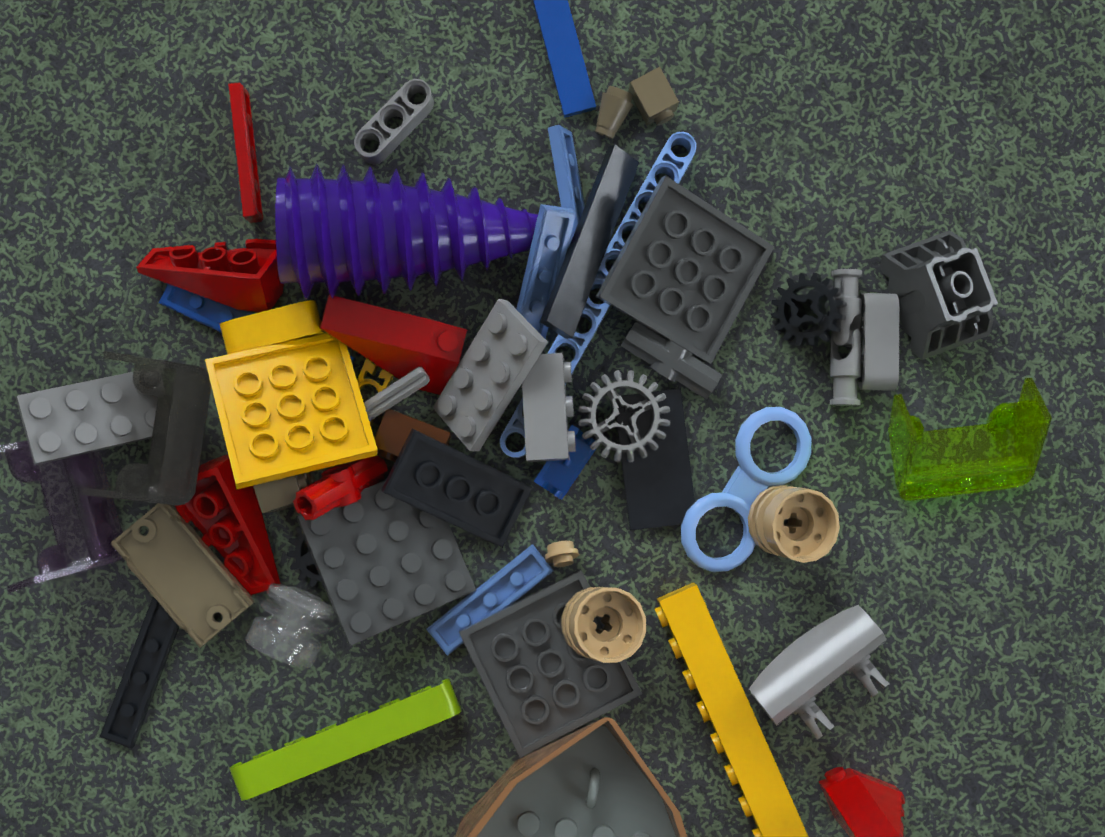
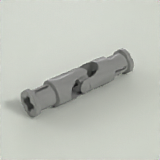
(847, 370)

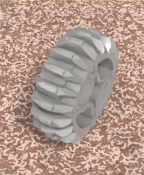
(650, 403)

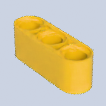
(271, 327)

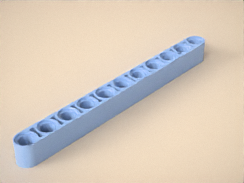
(666, 163)

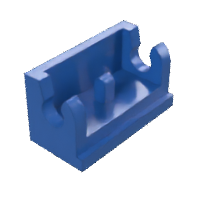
(560, 474)

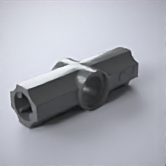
(671, 360)

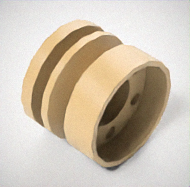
(810, 526)
(622, 620)

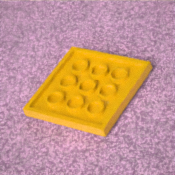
(290, 409)

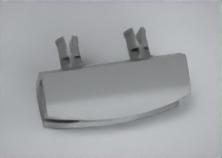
(816, 662)

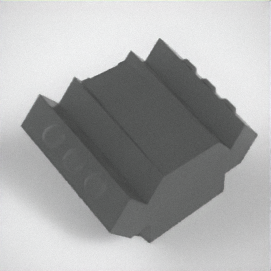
(940, 293)

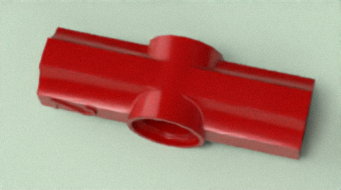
(339, 486)

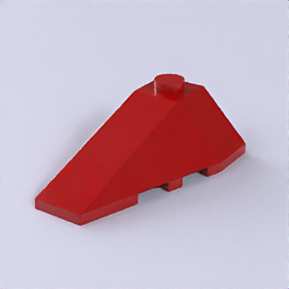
(232, 277)
(396, 339)
(232, 524)
(863, 803)

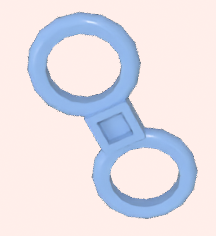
(745, 486)

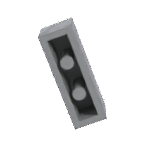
(547, 410)

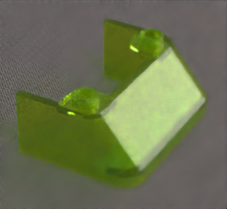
(969, 457)

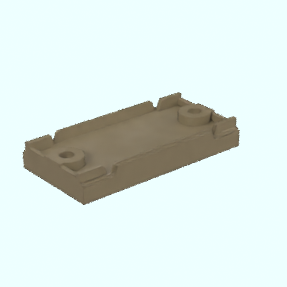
(182, 573)

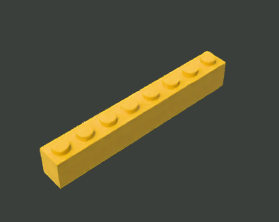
(730, 714)

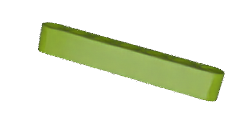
(345, 741)

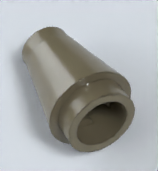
(613, 111)

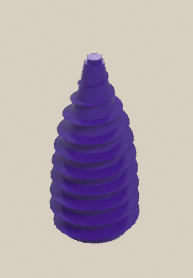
(387, 231)

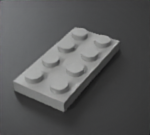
(489, 374)
(85, 417)

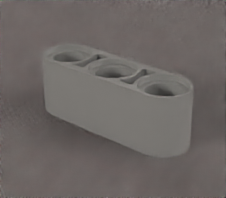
(397, 106)
(879, 341)

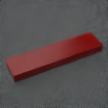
(245, 153)

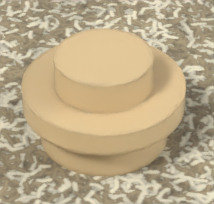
(561, 553)

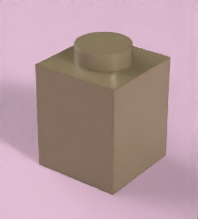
(654, 97)

